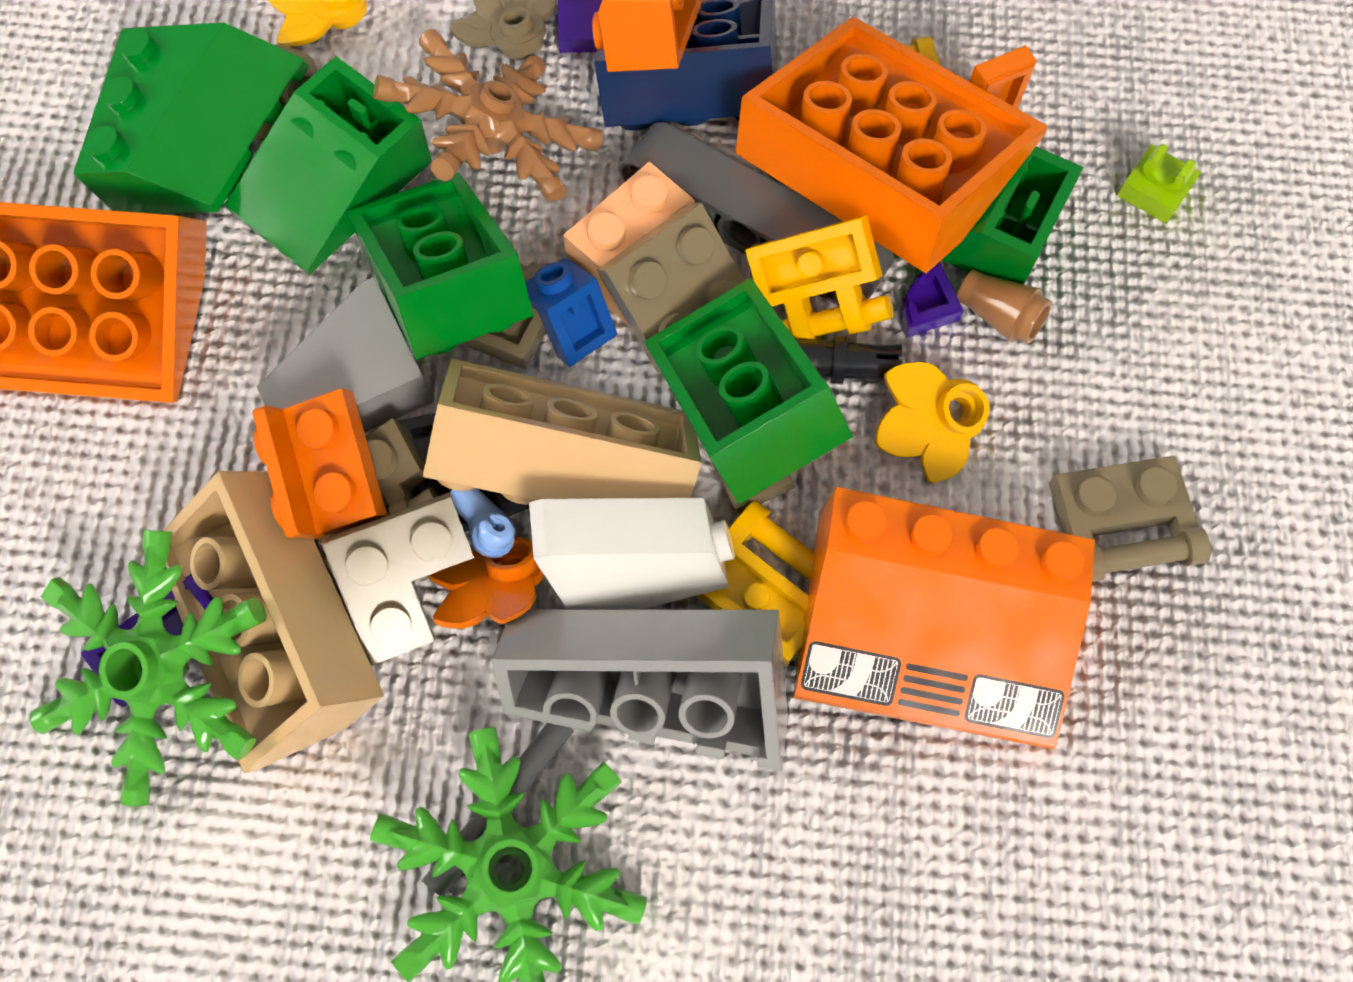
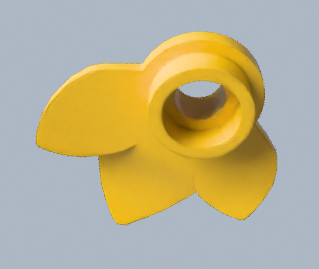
(311, 19)
(922, 419)

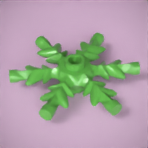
(147, 667)
(477, 859)

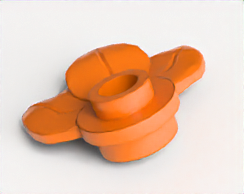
(488, 587)

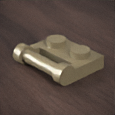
(1126, 500)

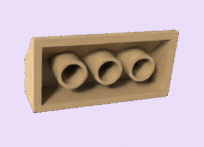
(556, 440)
(301, 667)

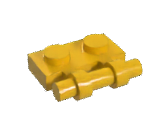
(818, 263)

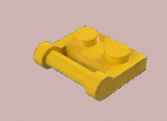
(757, 584)

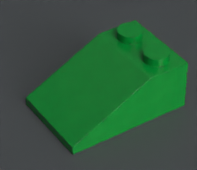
(442, 265)
(748, 390)

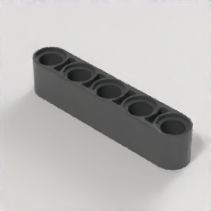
(739, 200)

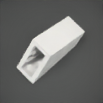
(629, 550)

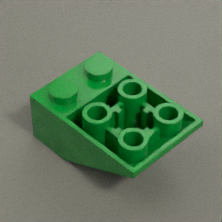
(324, 158)
(1019, 219)

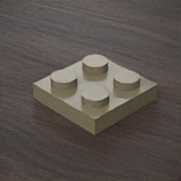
(670, 273)

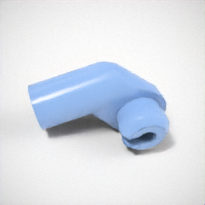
(489, 527)

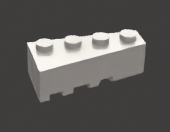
(650, 675)

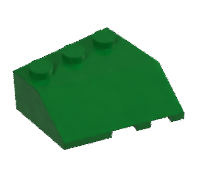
(181, 116)

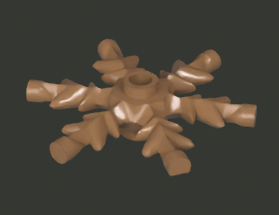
(489, 116)

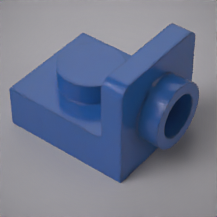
(571, 309)

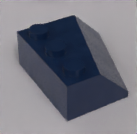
(723, 60)

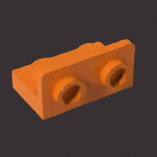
(318, 465)

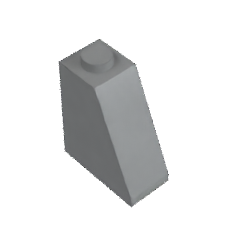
(356, 351)

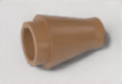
(1007, 306)

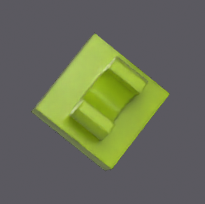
(1159, 183)

